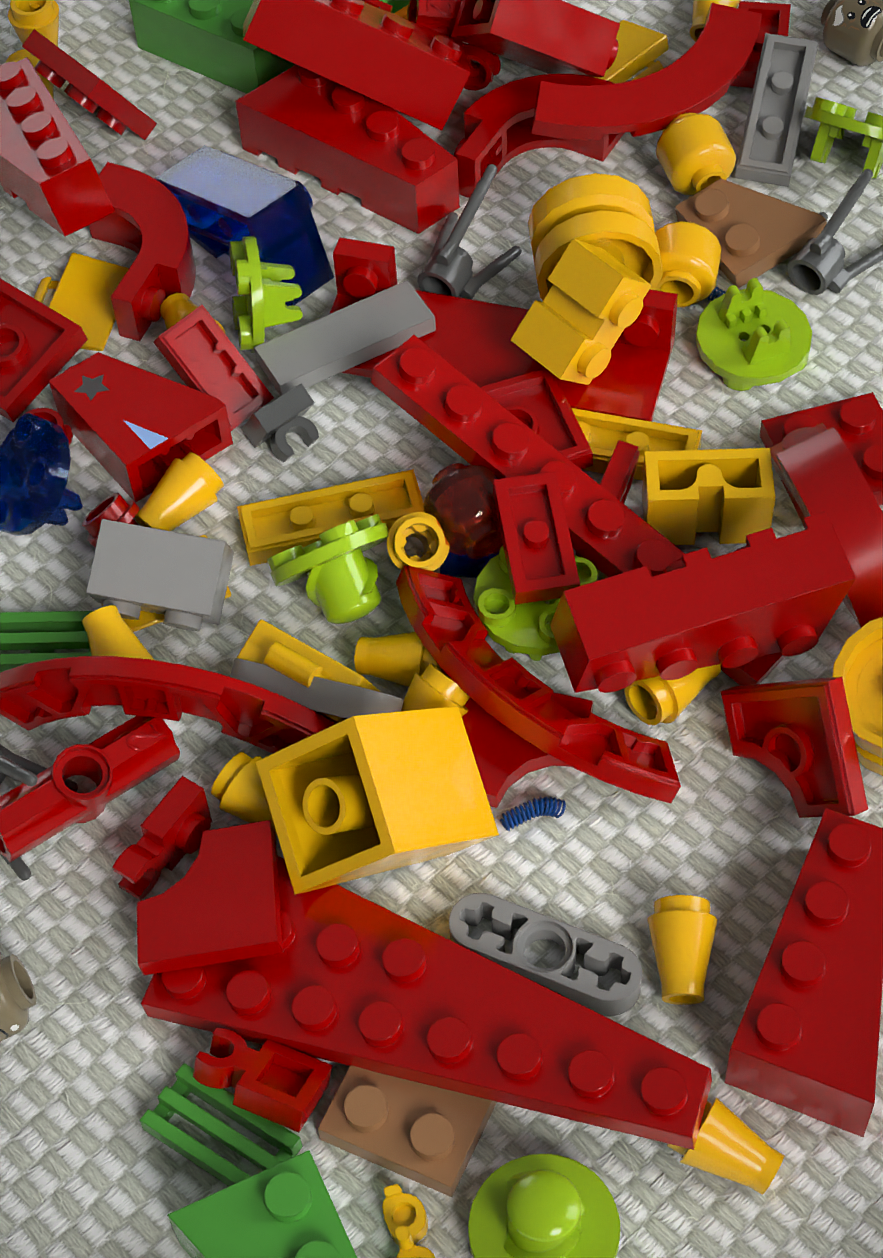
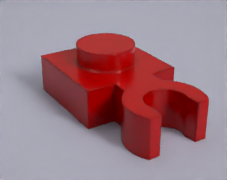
(168, 834)
(267, 1082)

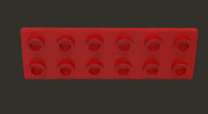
(479, 334)

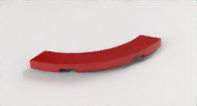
(657, 99)
(157, 689)
(522, 702)

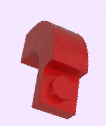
(501, 127)
(156, 228)
(827, 478)

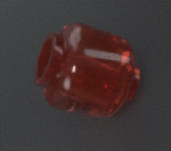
(465, 509)

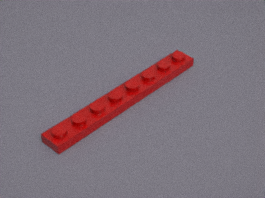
(493, 437)

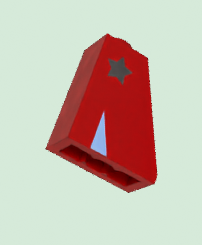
(137, 420)

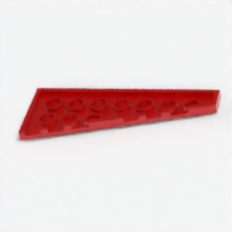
(426, 1010)

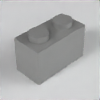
(160, 574)

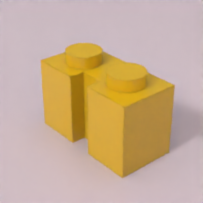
(581, 313)
(708, 493)

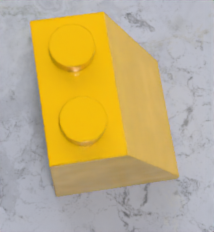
(375, 796)

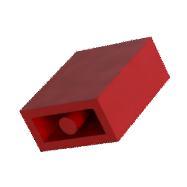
(540, 34)

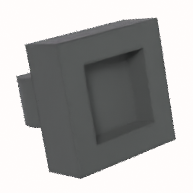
(281, 417)

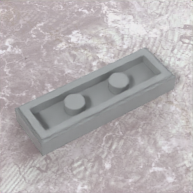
(776, 110)
(345, 338)

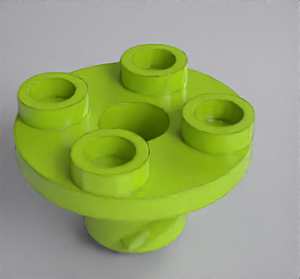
(336, 569)
(543, 1211)

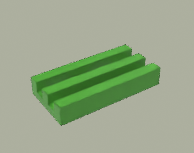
(41, 635)
(174, 1101)

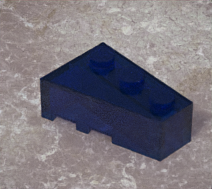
(239, 199)

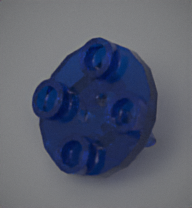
(35, 477)

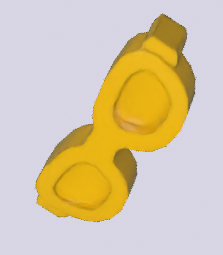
(406, 1222)

